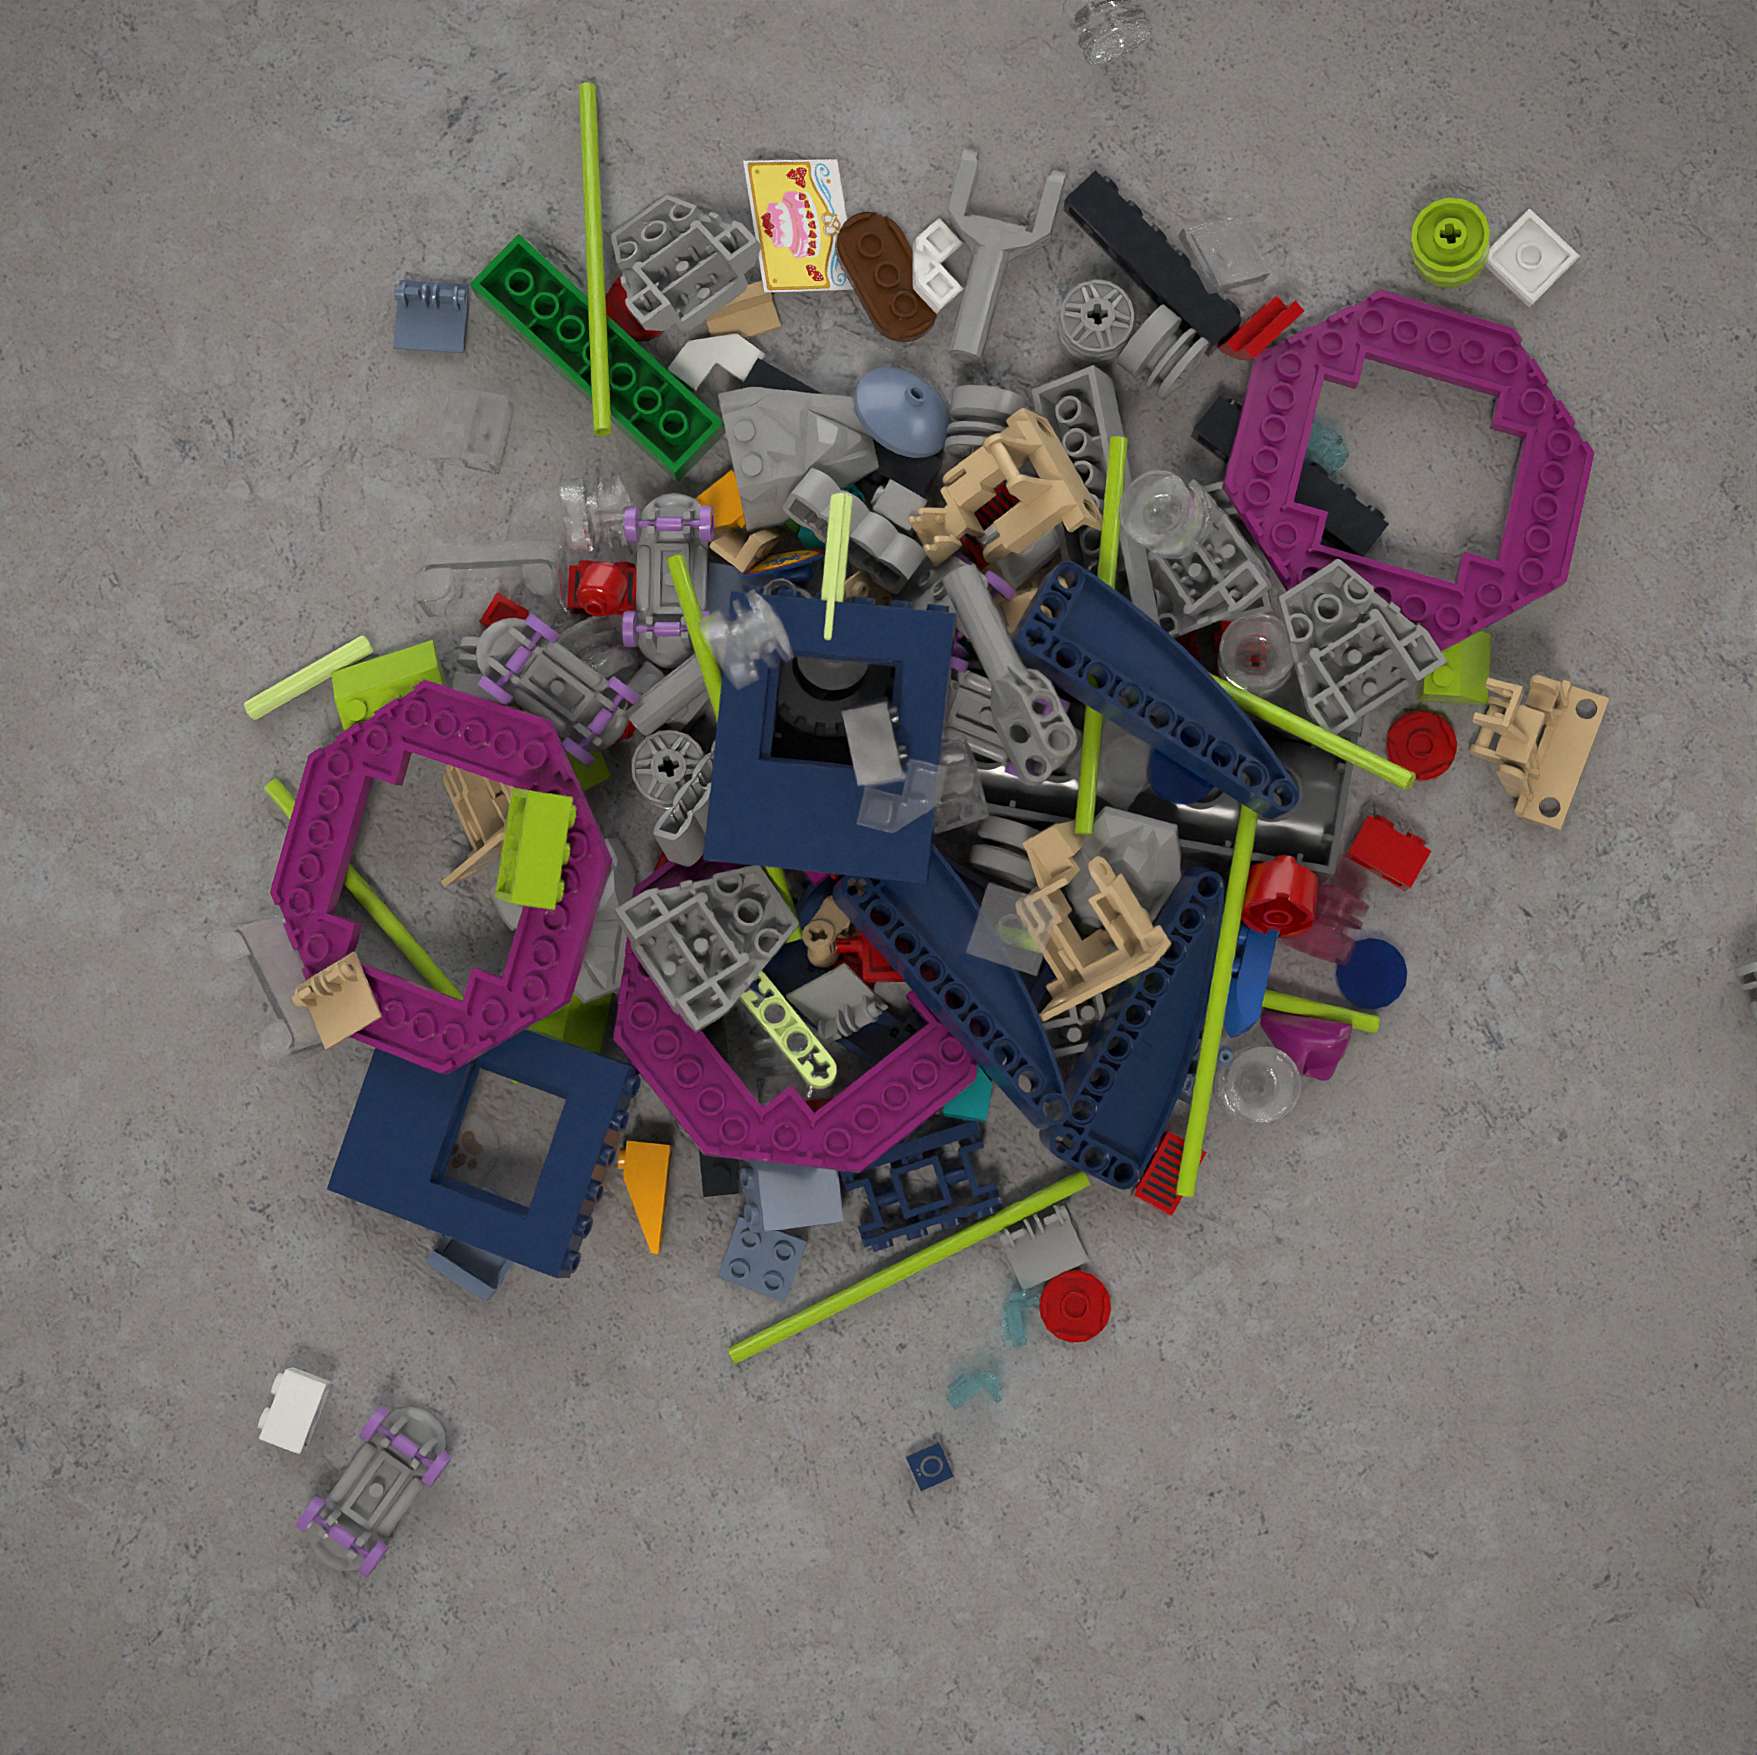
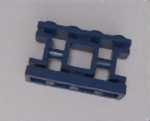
(929, 1214)

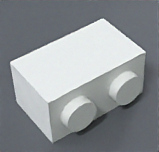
(294, 1410)

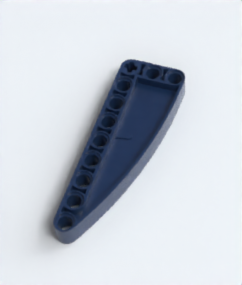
(1136, 658)
(938, 926)
(1146, 1070)

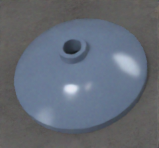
(902, 412)

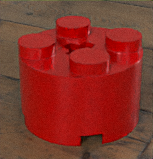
(1280, 897)

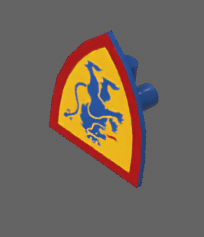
(779, 562)

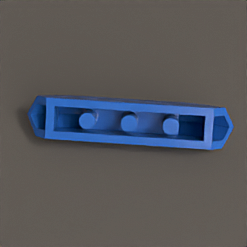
(1248, 979)

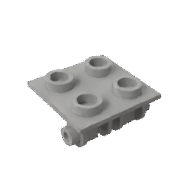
(837, 1004)
(1042, 1246)

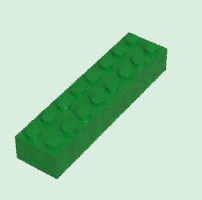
(554, 322)

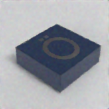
(929, 1466)

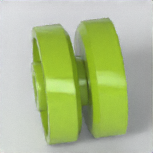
(1447, 222)

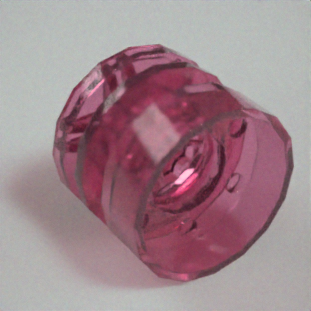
(1326, 935)

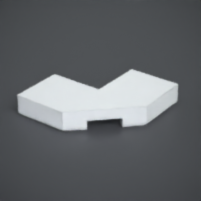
(929, 276)
(702, 355)

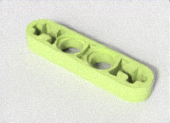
(790, 1024)

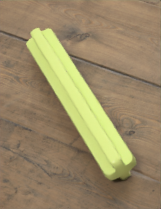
(836, 555)
(307, 677)

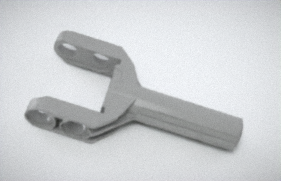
(992, 246)
(1012, 684)
(680, 685)

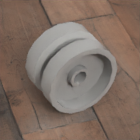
(1007, 856)

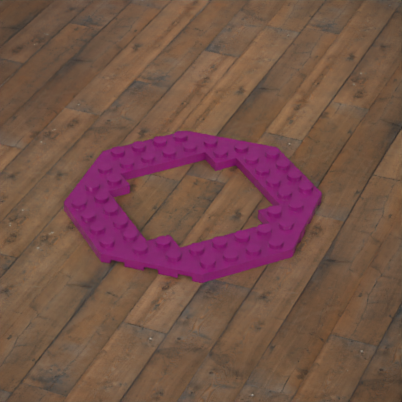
(1447, 347)
(321, 837)
(728, 1119)

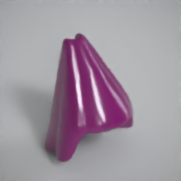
(1310, 1042)

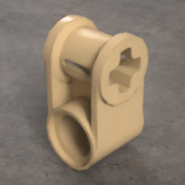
(822, 930)

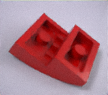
(1261, 329)

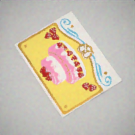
(797, 221)

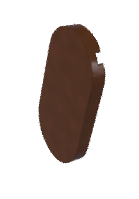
(881, 274)

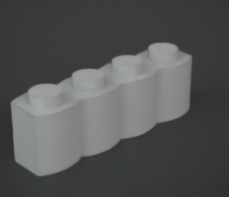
(872, 539)
(683, 826)

